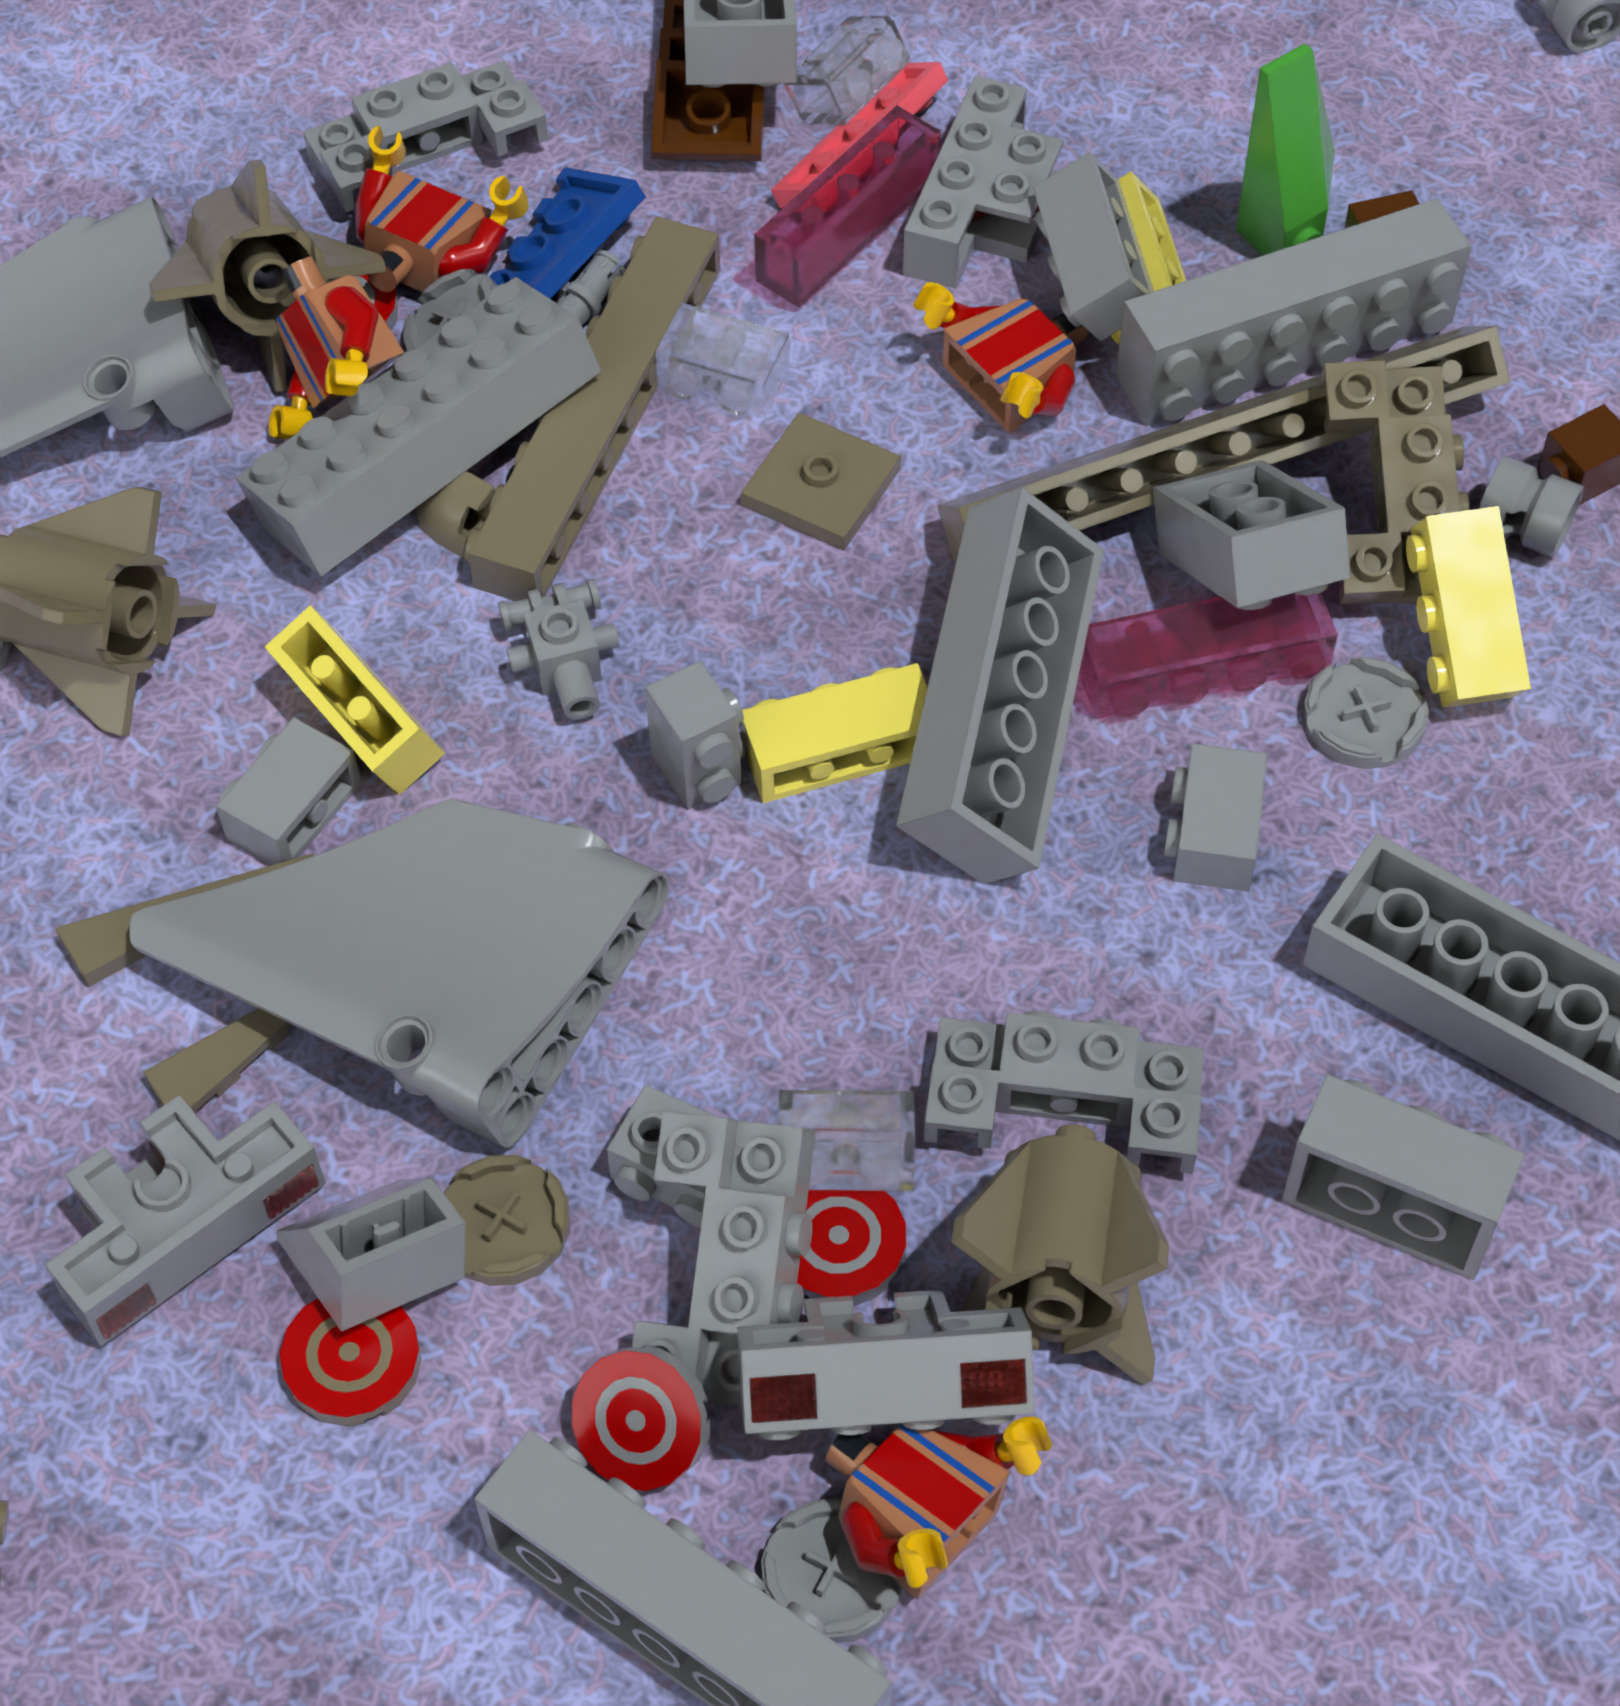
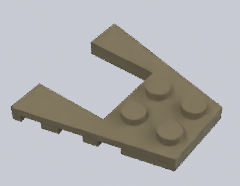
(208, 1067)

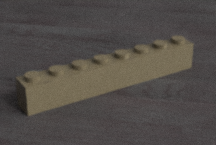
(584, 435)

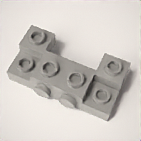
(434, 114)
(1069, 1074)
(747, 1240)

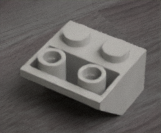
(379, 1249)

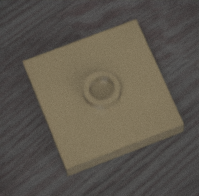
(821, 481)

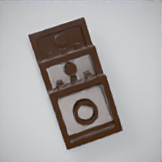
(697, 119)

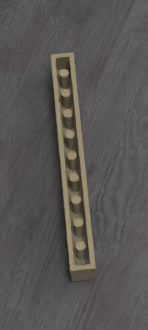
(1257, 429)

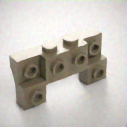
(1411, 467)

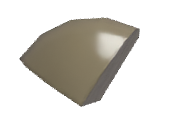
(455, 512)

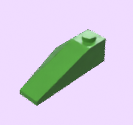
(1287, 156)

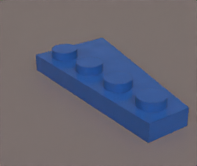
(570, 229)

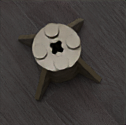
(237, 254)
(93, 600)
(1068, 1244)

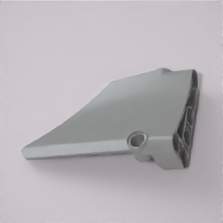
(92, 338)
(433, 934)

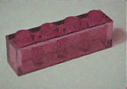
(845, 206)
(1203, 651)

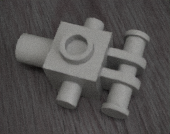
(561, 644)

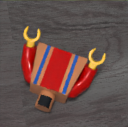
(423, 227)
(332, 342)
(1005, 354)
(927, 1494)

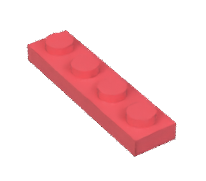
(909, 89)

